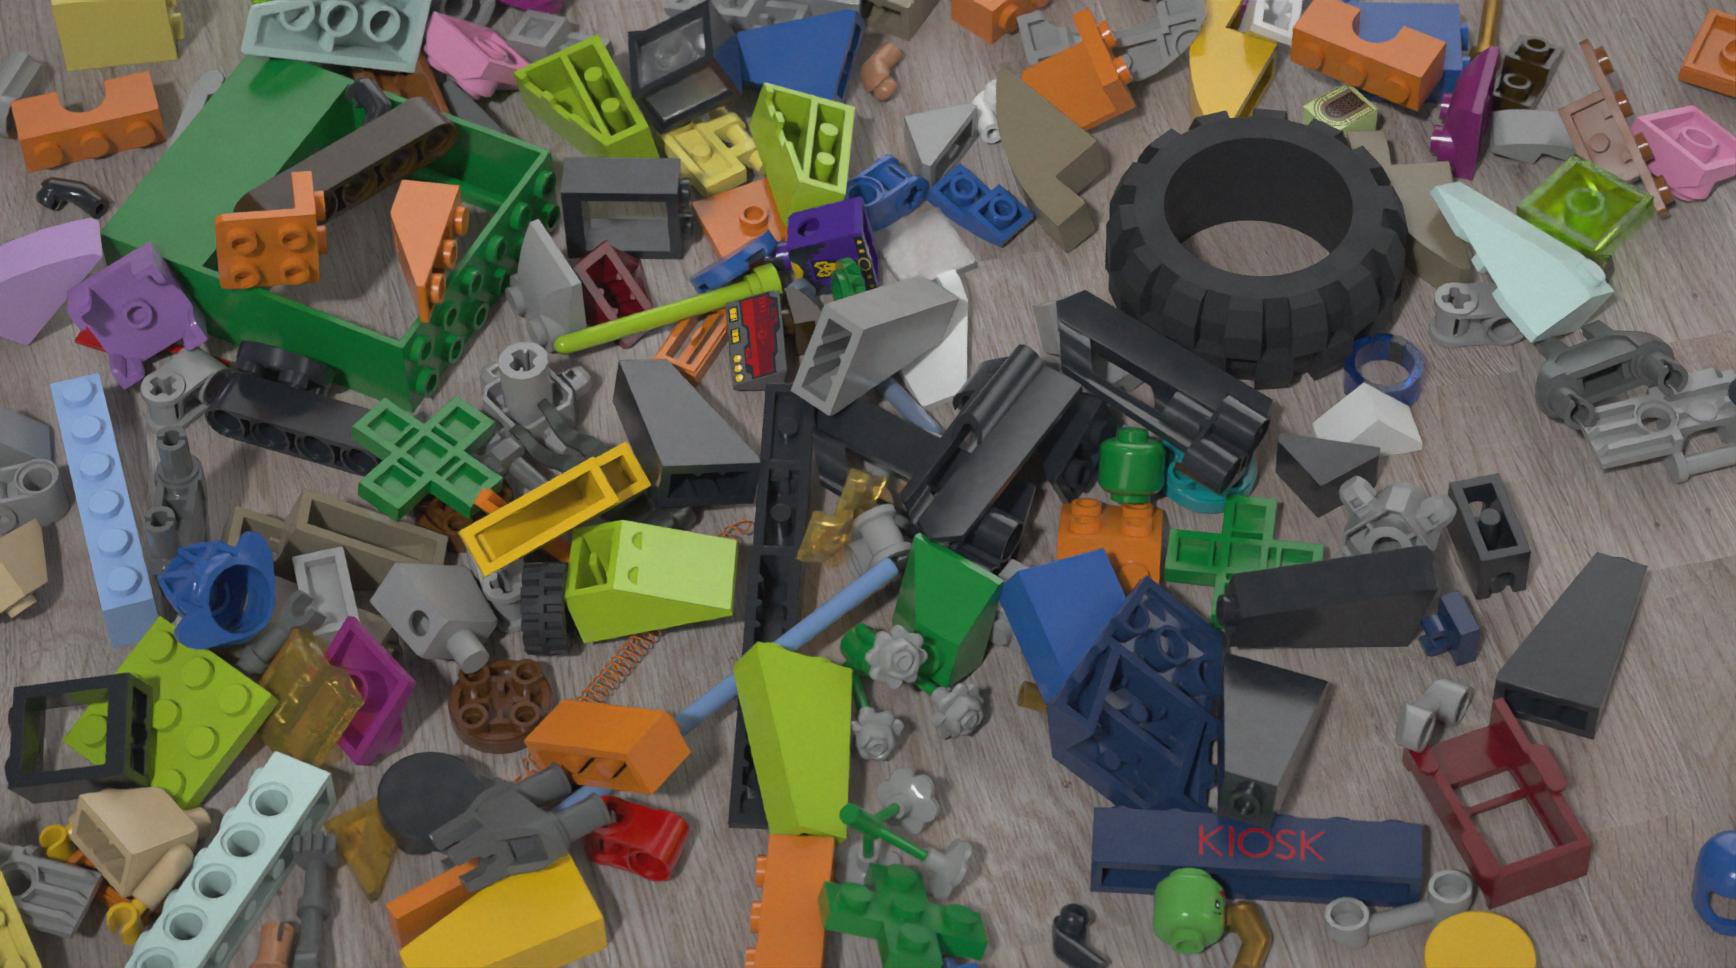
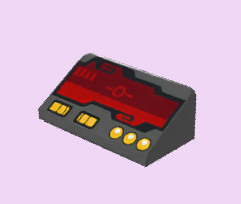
(756, 341)

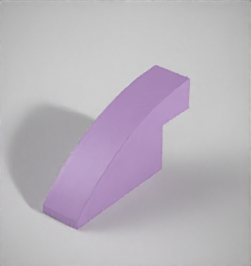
(39, 273)

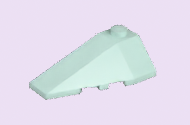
(339, 32)
(1538, 278)

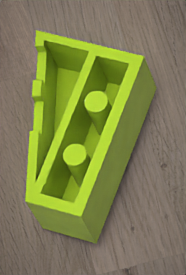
(586, 102)
(802, 147)

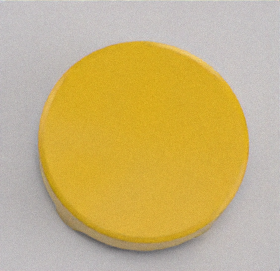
(1478, 941)

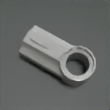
(18, 81)

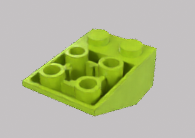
(647, 578)

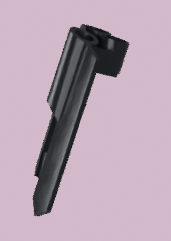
(1196, 403)
(1010, 410)
(900, 450)

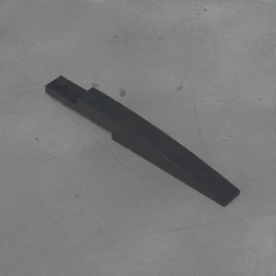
(774, 572)

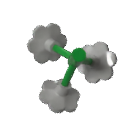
(908, 804)

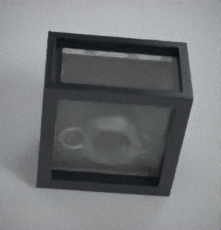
(685, 67)

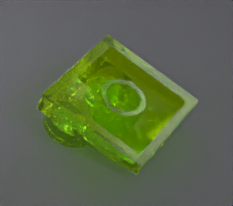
(1584, 206)

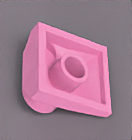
(472, 55)
(1688, 150)

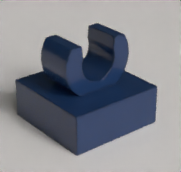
(1451, 630)

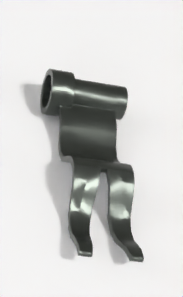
(636, 509)

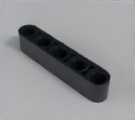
(290, 422)

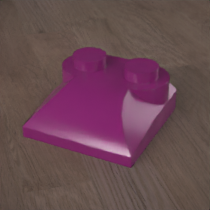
(1466, 115)
(383, 687)

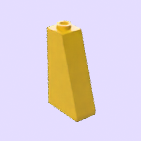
(516, 923)

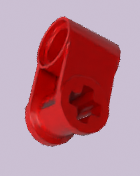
(639, 841)

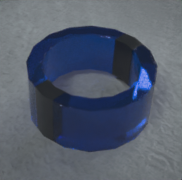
(1390, 348)

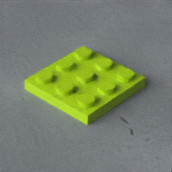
(199, 715)

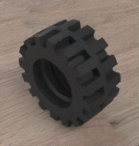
(544, 613)

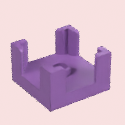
(136, 311)

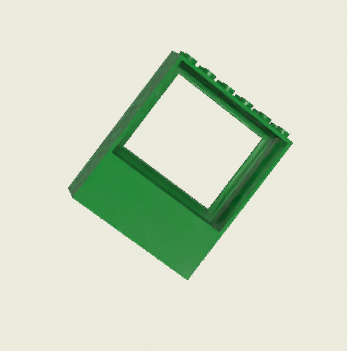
(266, 122)

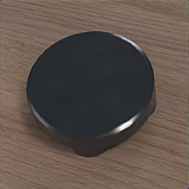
(284, 367)
(423, 795)

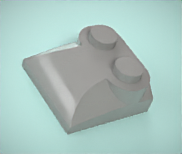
(546, 290)

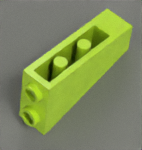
(798, 737)

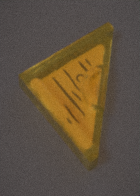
(364, 846)

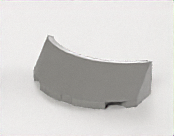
(1143, 47)

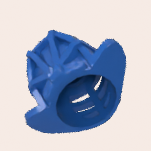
(210, 588)

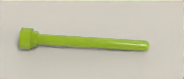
(759, 281)

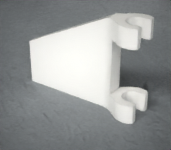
(943, 368)

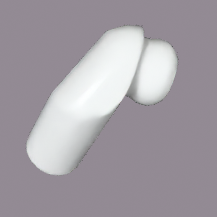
(986, 113)

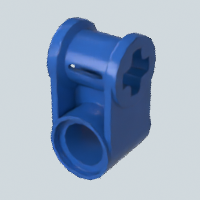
(886, 190)

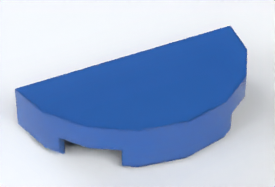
(733, 263)

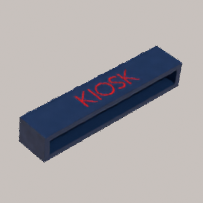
(1287, 863)

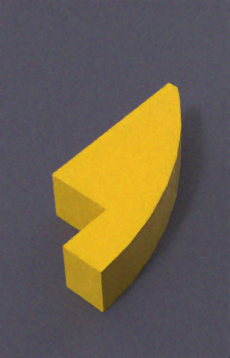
(1228, 66)
(554, 509)

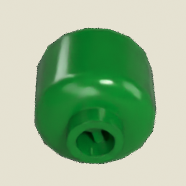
(1131, 466)

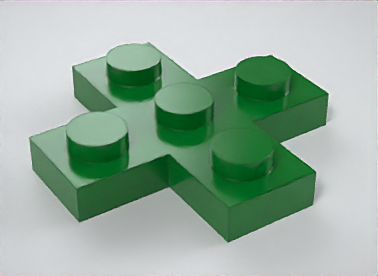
(425, 457)
(1241, 547)
(901, 919)

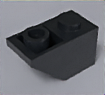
(1074, 444)

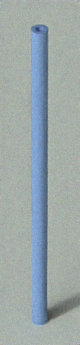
(791, 640)

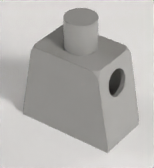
(437, 612)

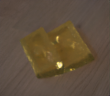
(830, 529)
(313, 699)

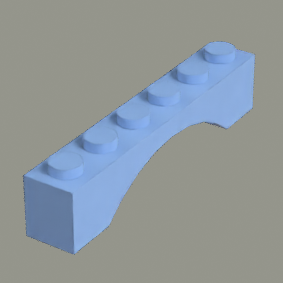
(105, 509)

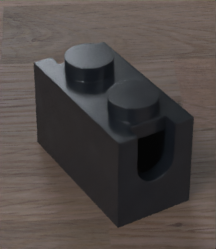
(1488, 545)

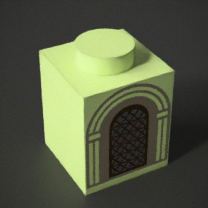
(1343, 109)

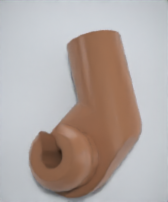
(876, 70)

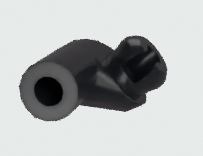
(370, 97)
(74, 191)
(1070, 939)

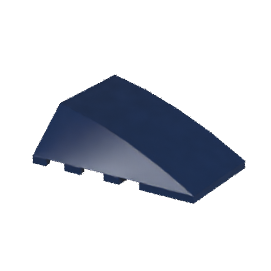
(1141, 706)

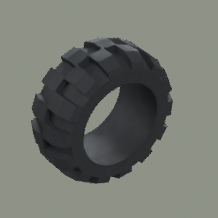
(1265, 173)

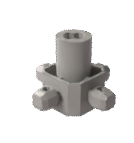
(522, 382)
(1393, 519)

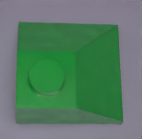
(949, 606)

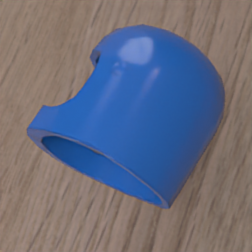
(1716, 873)

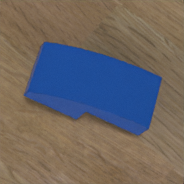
(972, 205)

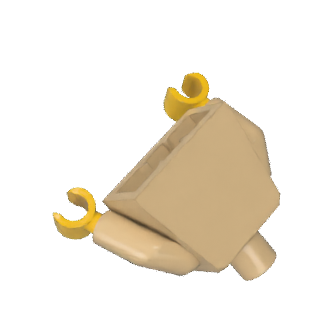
(137, 844)

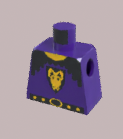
(822, 237)

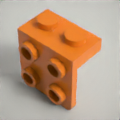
(1085, 78)
(273, 244)
(1126, 532)

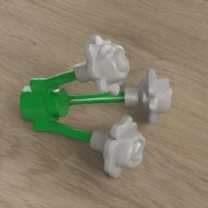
(892, 660)

